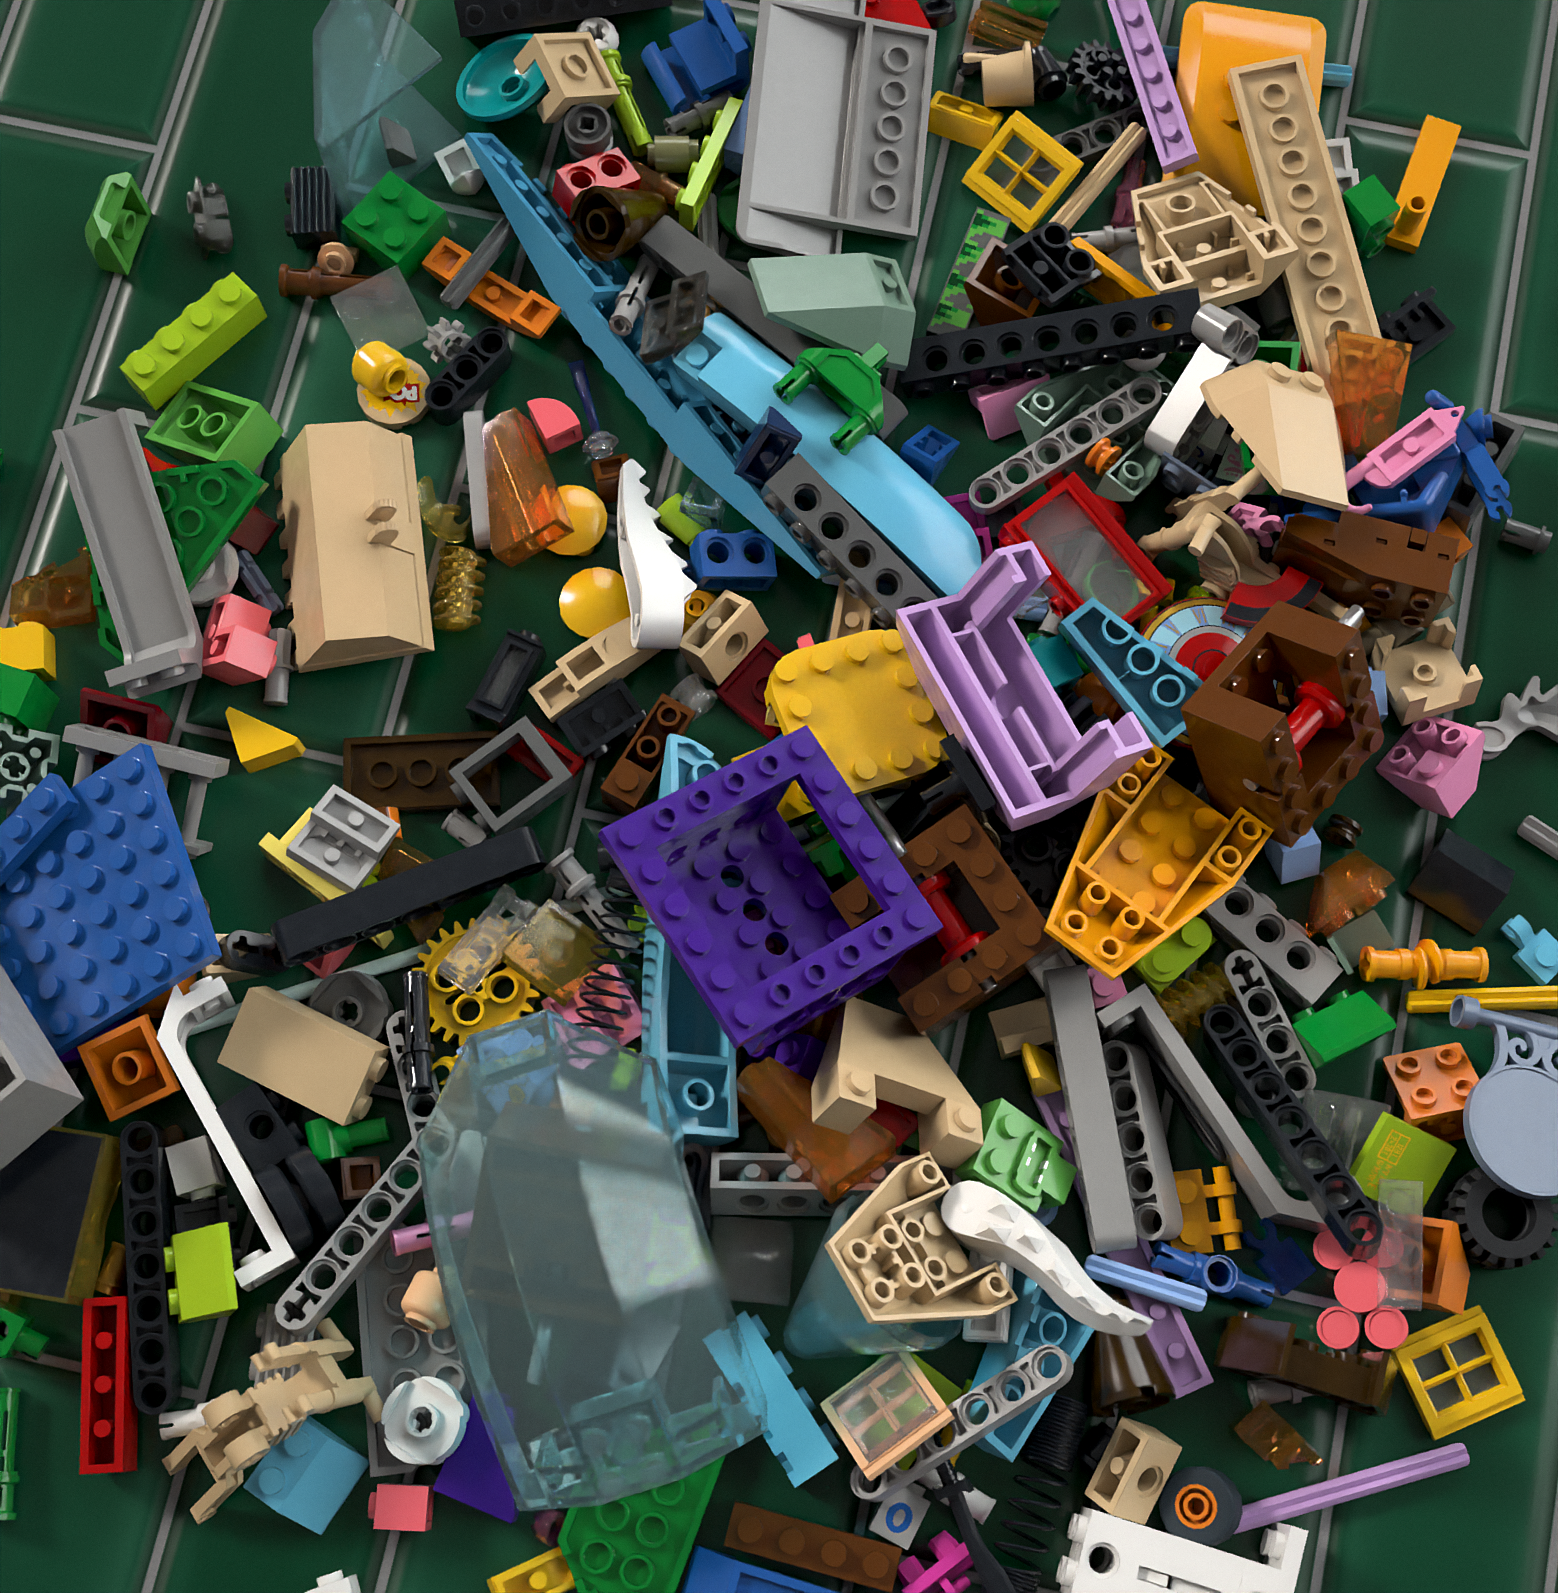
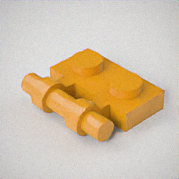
(1196, 1227)

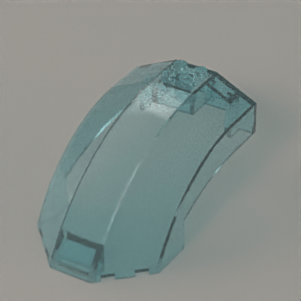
(580, 1268)

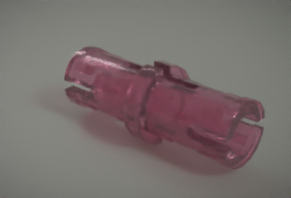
(1131, 180)

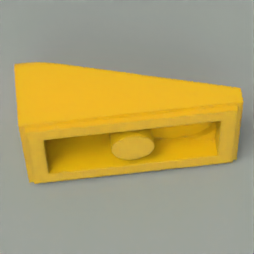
(538, 1575)

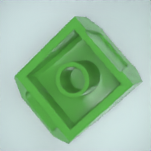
(117, 223)

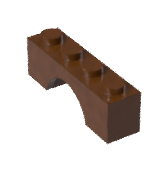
(813, 1546)

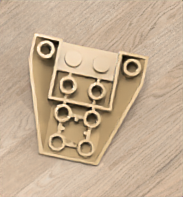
(905, 1258)

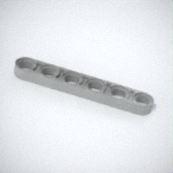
(1061, 441)
(964, 1431)

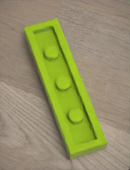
(706, 171)

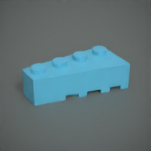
(1132, 669)
(1033, 1323)
(791, 1429)

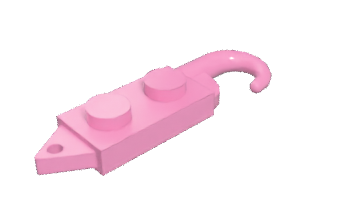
(1405, 451)

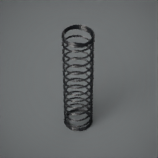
(619, 883)

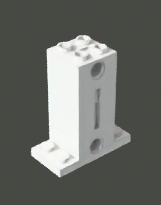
(1158, 1562)

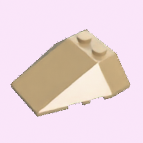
(1204, 239)
(1287, 426)

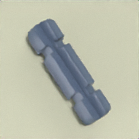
(258, 584)

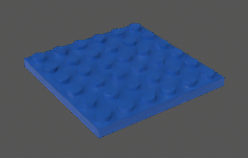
(105, 907)

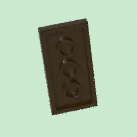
(414, 770)

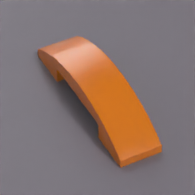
(493, 295)

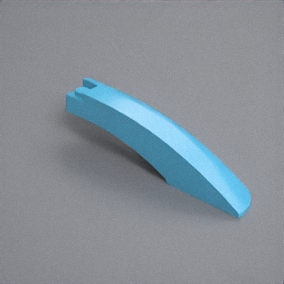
(872, 479)
(675, 1020)

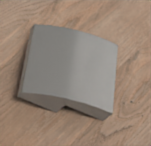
(343, 840)

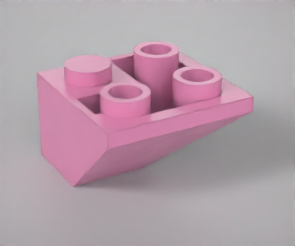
(1436, 764)

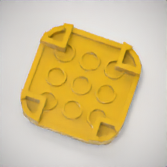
(860, 707)

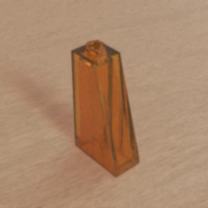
(521, 491)
(826, 1156)

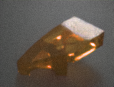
(1275, 1438)

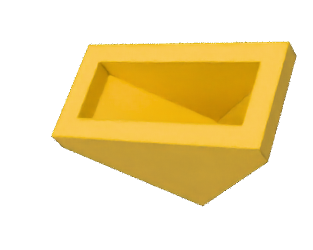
(260, 743)

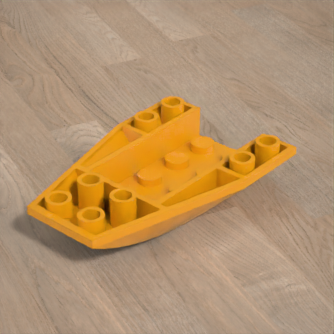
(1147, 866)

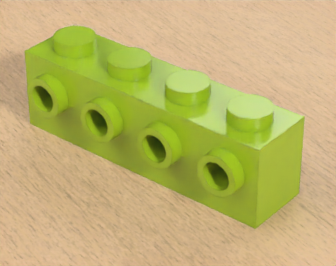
(193, 340)

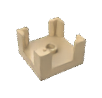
(572, 71)
(1425, 675)

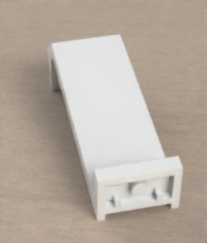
(181, 1016)

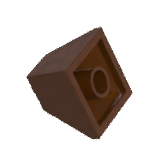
(996, 291)

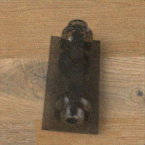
(208, 231)

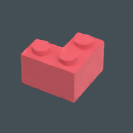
(238, 641)

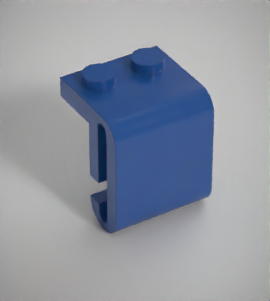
(701, 60)

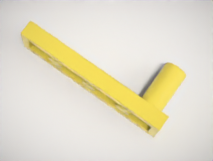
(276, 852)

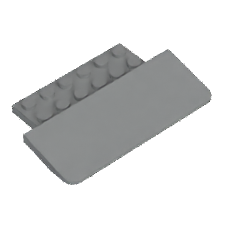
(833, 127)

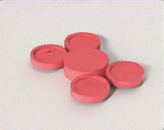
(1357, 1292)

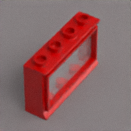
(1086, 554)

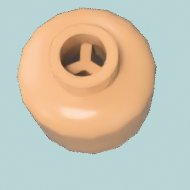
(425, 1303)

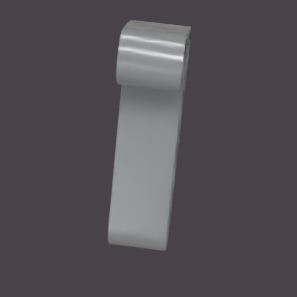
(1185, 414)
(1272, 1023)

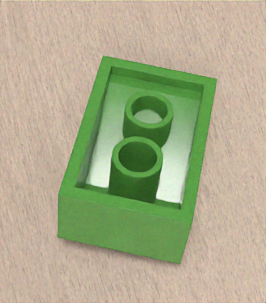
(214, 427)

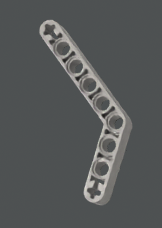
(359, 1222)

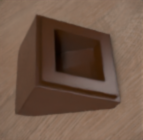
(607, 476)
(354, 1177)

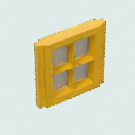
(1022, 172)
(1457, 1372)

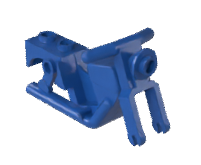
(1427, 491)

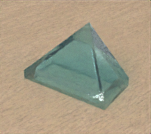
(703, 505)

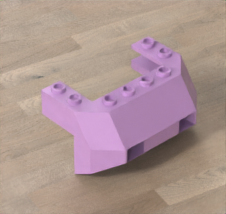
(1002, 701)

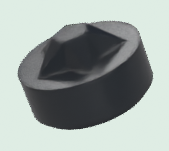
(939, 12)

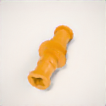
(1423, 964)

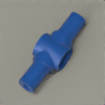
(1230, 1279)

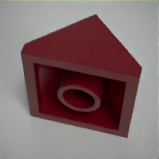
(123, 716)

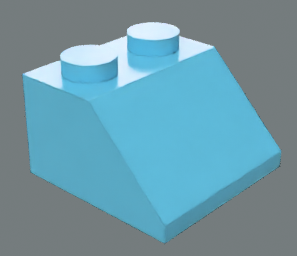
(308, 1475)

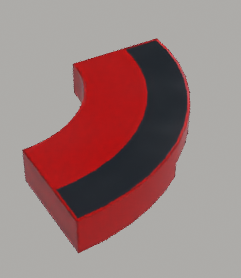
(1251, 602)

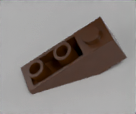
(640, 766)

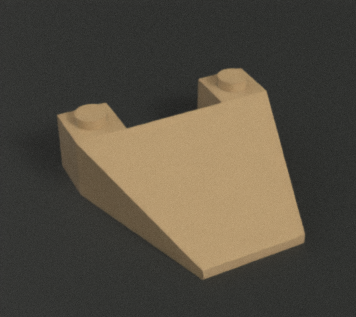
(886, 1058)

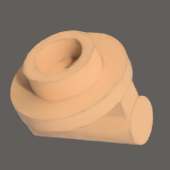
(338, 258)

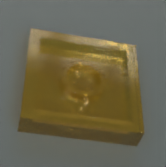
(554, 952)

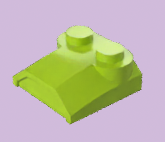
(1174, 955)

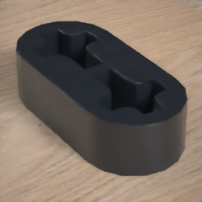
(254, 961)

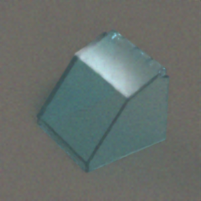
(364, 72)

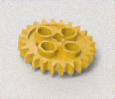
(492, 1009)

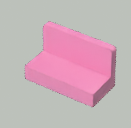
(998, 404)

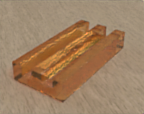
(1010, 22)

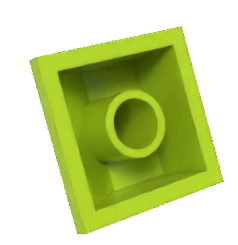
(201, 1274)

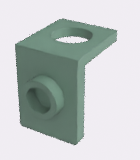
(1352, 937)

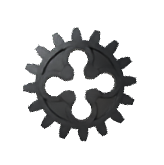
(1086, 64)

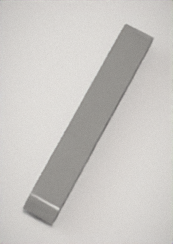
(1089, 1109)

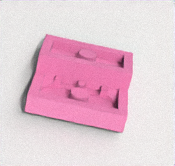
(631, 1023)

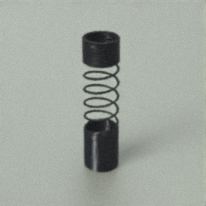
(1054, 1444)

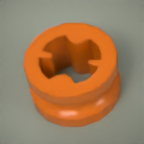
(1103, 456)

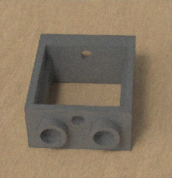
(559, 784)

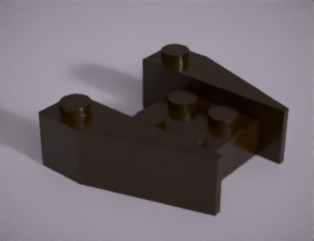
(1272, 1353)

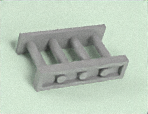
(200, 766)

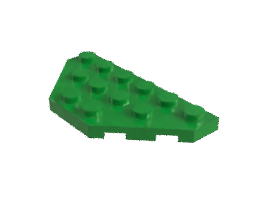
(201, 514)
(638, 1539)

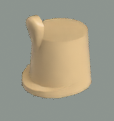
(1006, 77)

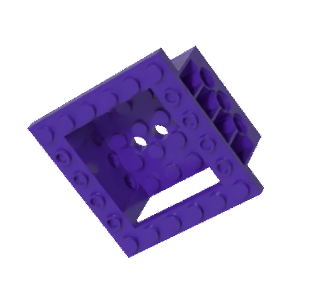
(731, 824)

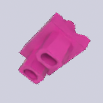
(953, 1561)

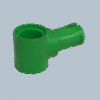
(333, 1141)

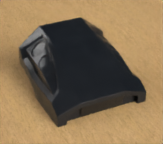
(1050, 264)

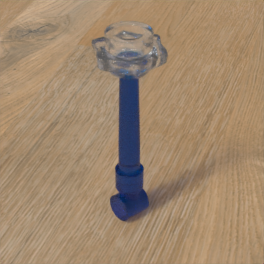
(599, 443)

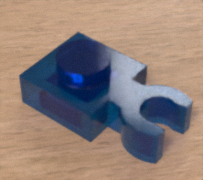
(1282, 1261)

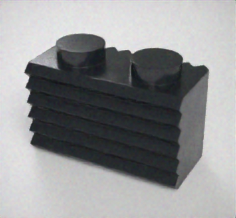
(314, 208)

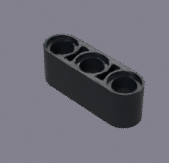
(470, 359)

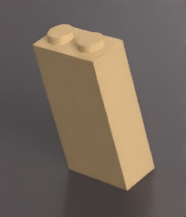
(304, 1055)

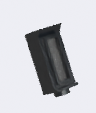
(508, 679)

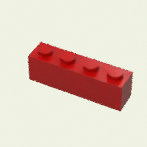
(107, 1398)

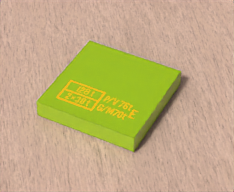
(1400, 1153)

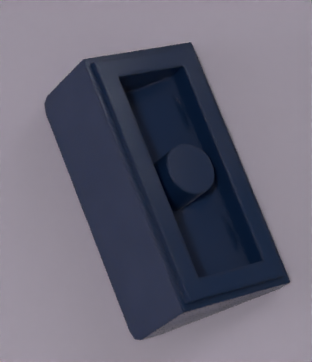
(767, 448)

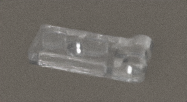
(486, 940)

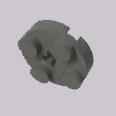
(357, 988)

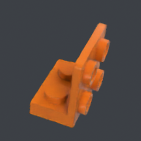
(1433, 1088)

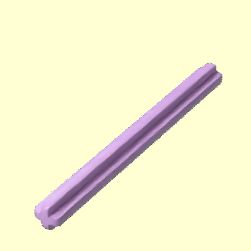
(1353, 1486)

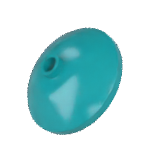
(492, 86)

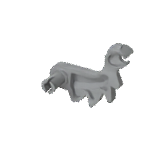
(1517, 715)

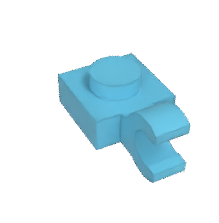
(1536, 951)

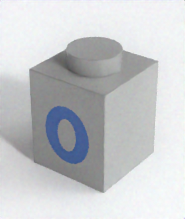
(900, 1515)

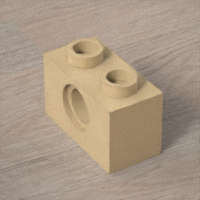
(722, 637)
(1133, 1471)

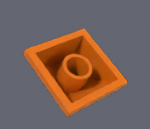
(129, 1068)
(1443, 1267)

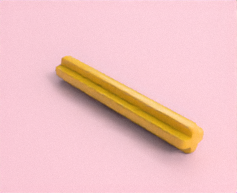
(1490, 998)

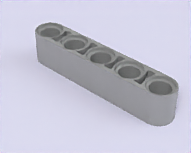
(1154, 1153)

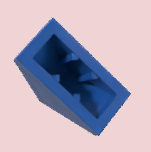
(929, 452)

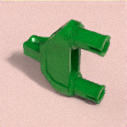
(848, 381)

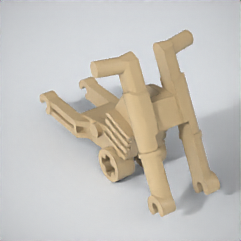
(1222, 547)
(247, 1425)

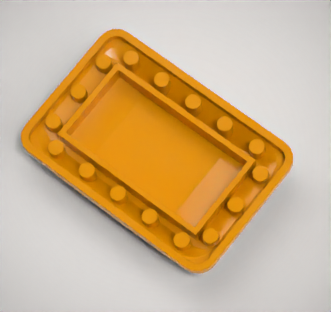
(1226, 38)

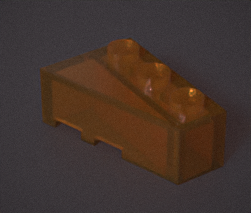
(1367, 387)

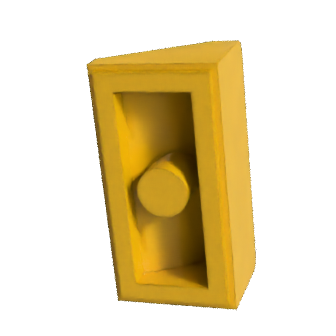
(963, 120)

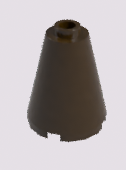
(614, 219)
(1126, 1373)

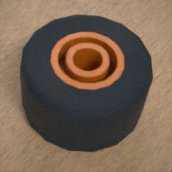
(1214, 1500)

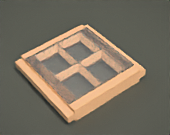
(886, 1412)

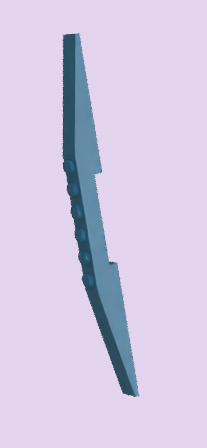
(586, 292)

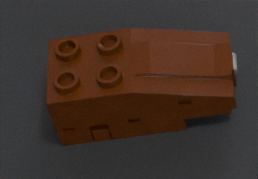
(1371, 564)

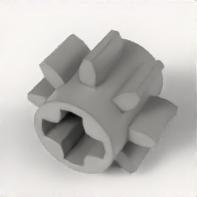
(439, 334)

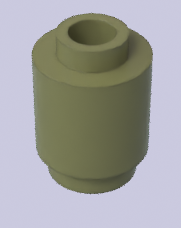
(673, 154)

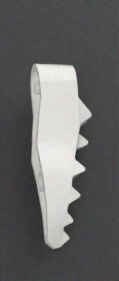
(649, 567)
(1002, 1230)

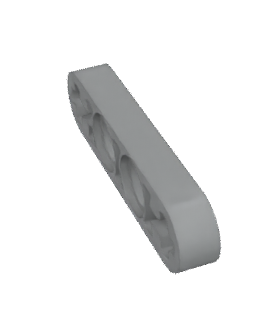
(475, 456)

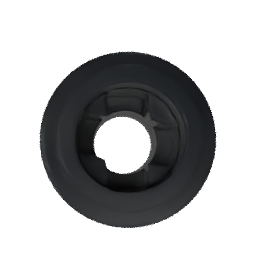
(1047, 75)

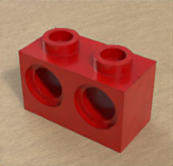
(601, 169)

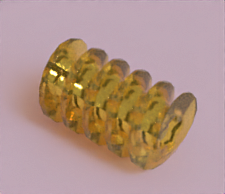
(457, 588)
(1195, 996)

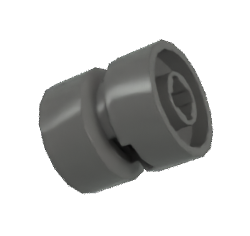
(587, 131)

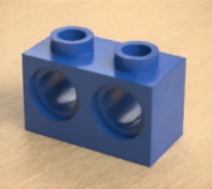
(734, 571)

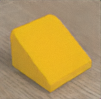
(1040, 1070)

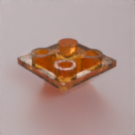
(1345, 887)

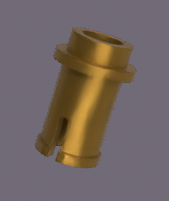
(113, 1271)

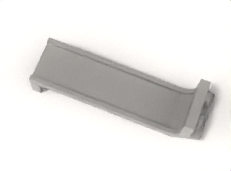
(132, 553)
(1242, 1158)

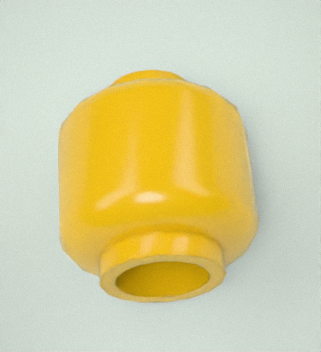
(380, 369)

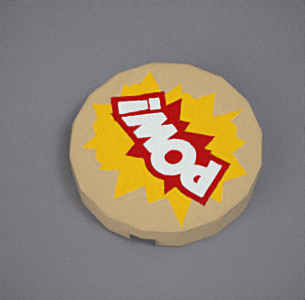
(401, 407)

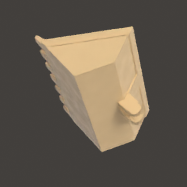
(353, 546)

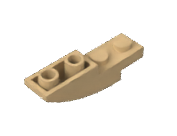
(588, 669)

